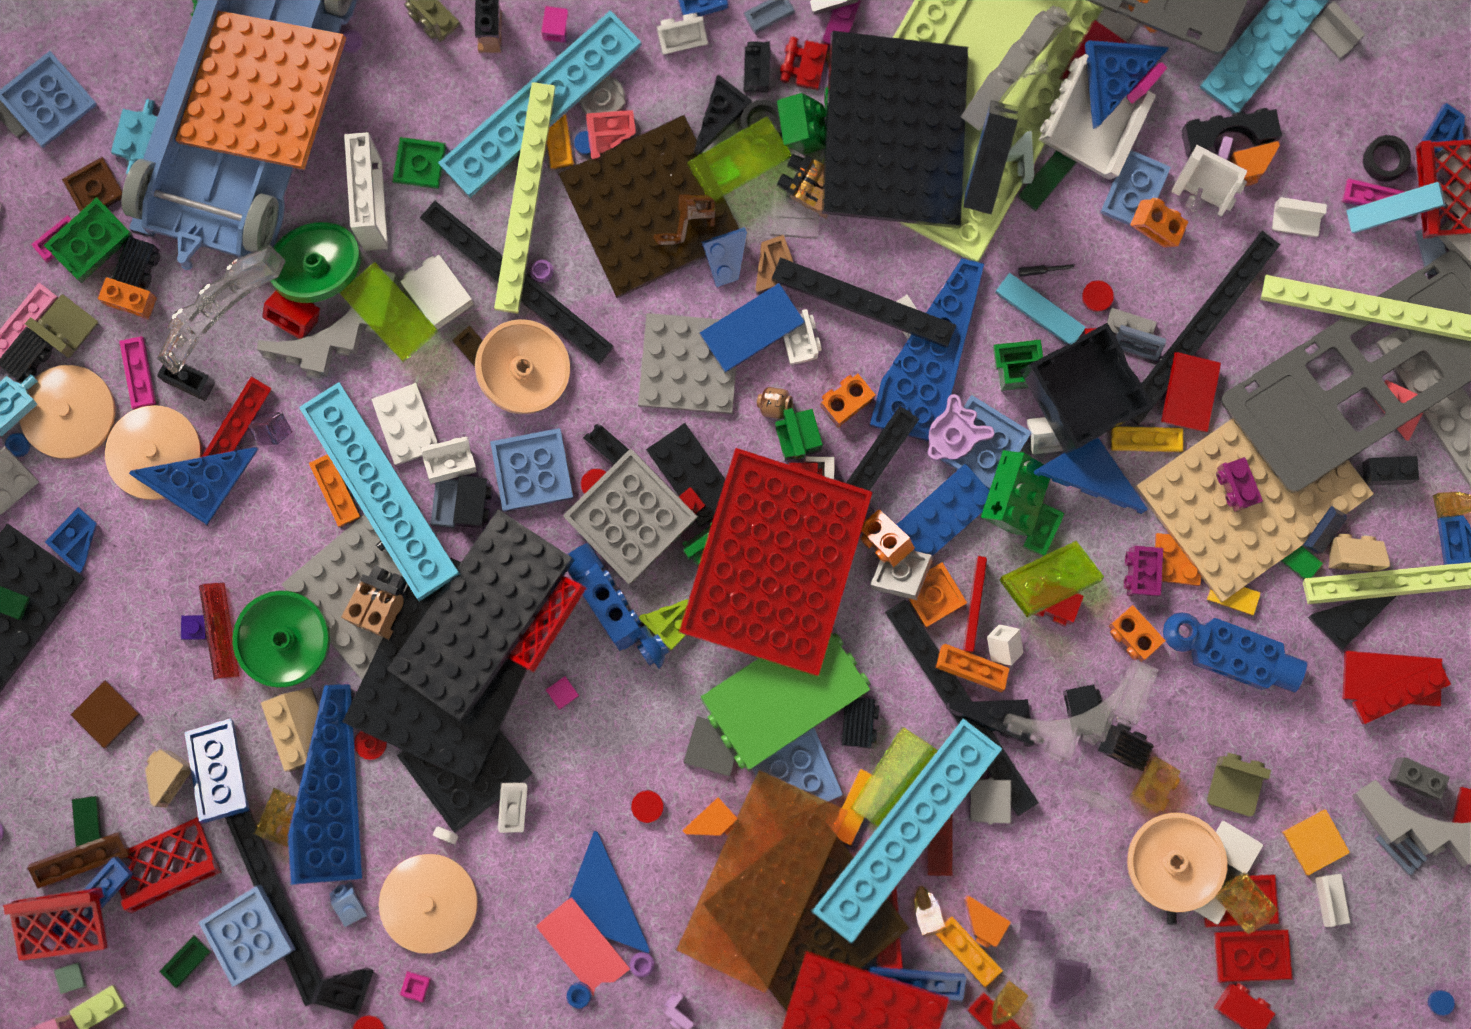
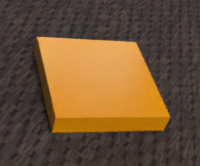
(1315, 842)

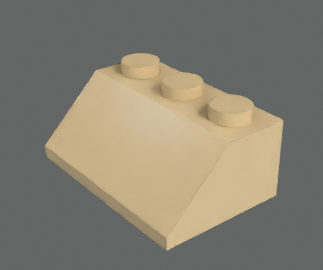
(292, 725)

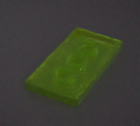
(739, 159)
(389, 312)
(1051, 578)
(893, 776)

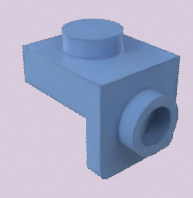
(347, 904)

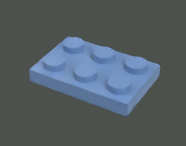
(1138, 180)

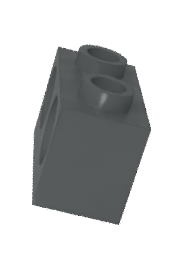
(1418, 778)

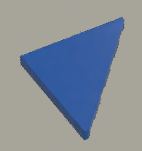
(1115, 72)
(1094, 473)
(197, 483)
(603, 898)

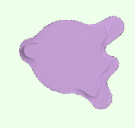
(955, 433)

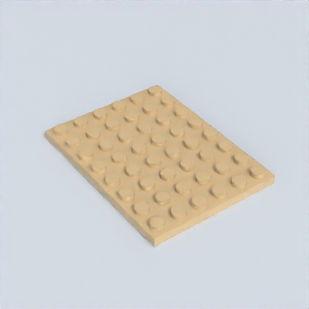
(1243, 544)

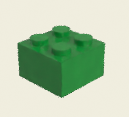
(802, 123)

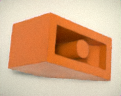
(1254, 160)
(712, 821)
(985, 923)

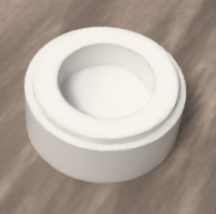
(445, 835)

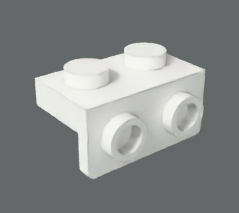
(682, 34)
(800, 343)
(448, 460)

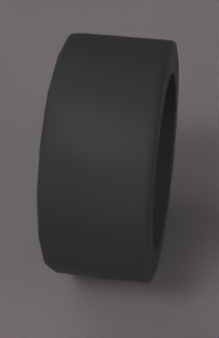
(760, 105)
(1378, 173)

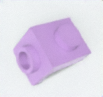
(679, 1019)

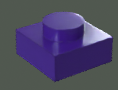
(193, 627)

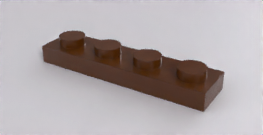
(78, 860)

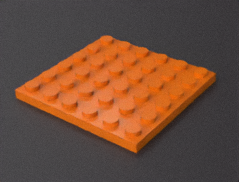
(261, 89)

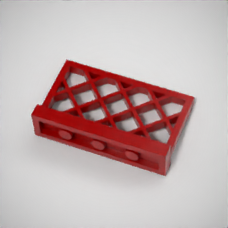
(1427, 175)
(522, 650)
(177, 881)
(49, 904)

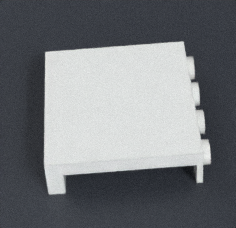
(1072, 131)

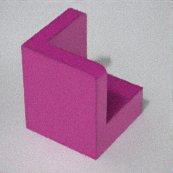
(555, 24)

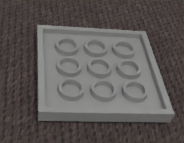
(680, 368)
(630, 516)

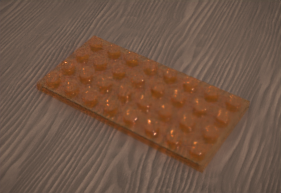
(762, 881)

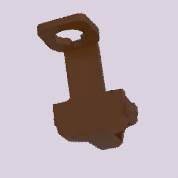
(689, 209)

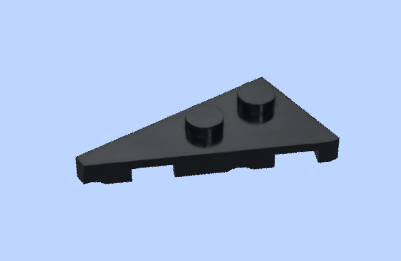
(724, 108)
(1346, 621)
(992, 714)

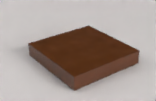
(92, 182)
(105, 714)

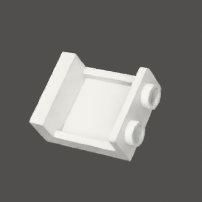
(1214, 175)
(437, 291)

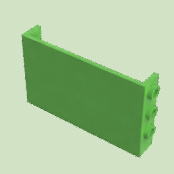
(774, 704)

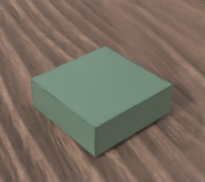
(70, 978)

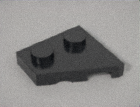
(343, 990)

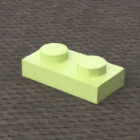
(97, 1008)

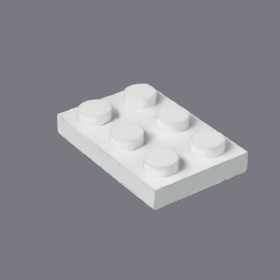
(404, 423)

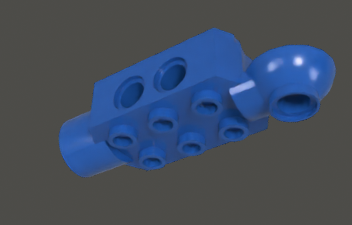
(626, 631)
(1235, 652)

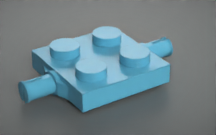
(134, 133)
(14, 402)

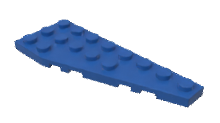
(926, 371)
(325, 816)

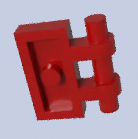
(811, 63)

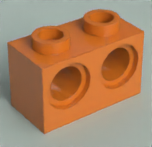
(1159, 222)
(127, 298)
(851, 404)
(888, 536)
(1140, 629)

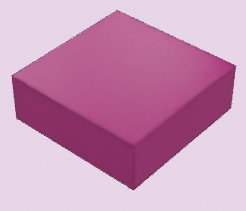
(562, 693)
(415, 986)

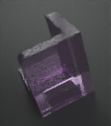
(270, 428)
(1032, 924)

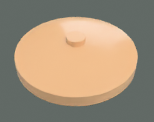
(522, 366)
(71, 413)
(149, 439)
(1177, 862)
(428, 903)

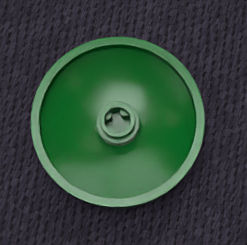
(318, 262)
(281, 639)

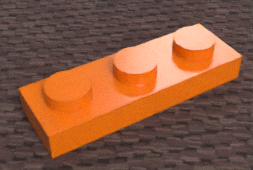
(334, 491)
(972, 667)

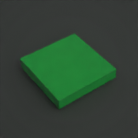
(418, 163)

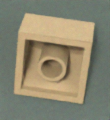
(1358, 554)
(165, 776)

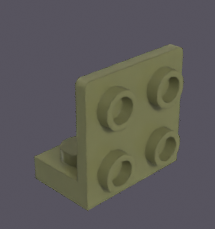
(434, 16)
(64, 325)

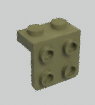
(1237, 784)

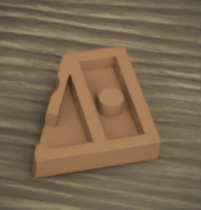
(770, 254)

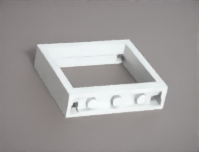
(366, 191)

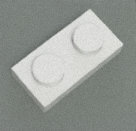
(512, 807)

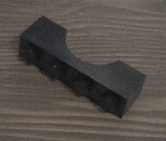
(1258, 127)

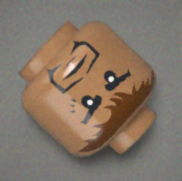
(774, 402)

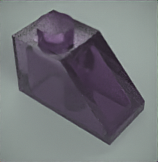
(1068, 980)

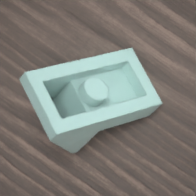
(1023, 152)

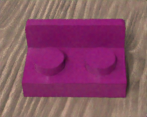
(1239, 484)
(1143, 571)

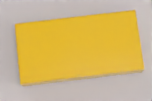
(1243, 600)

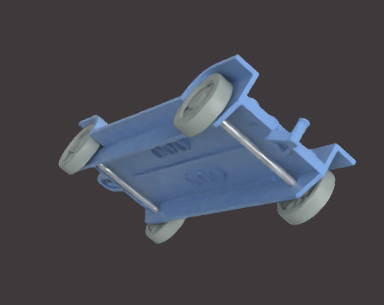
(204, 193)

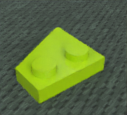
(666, 623)

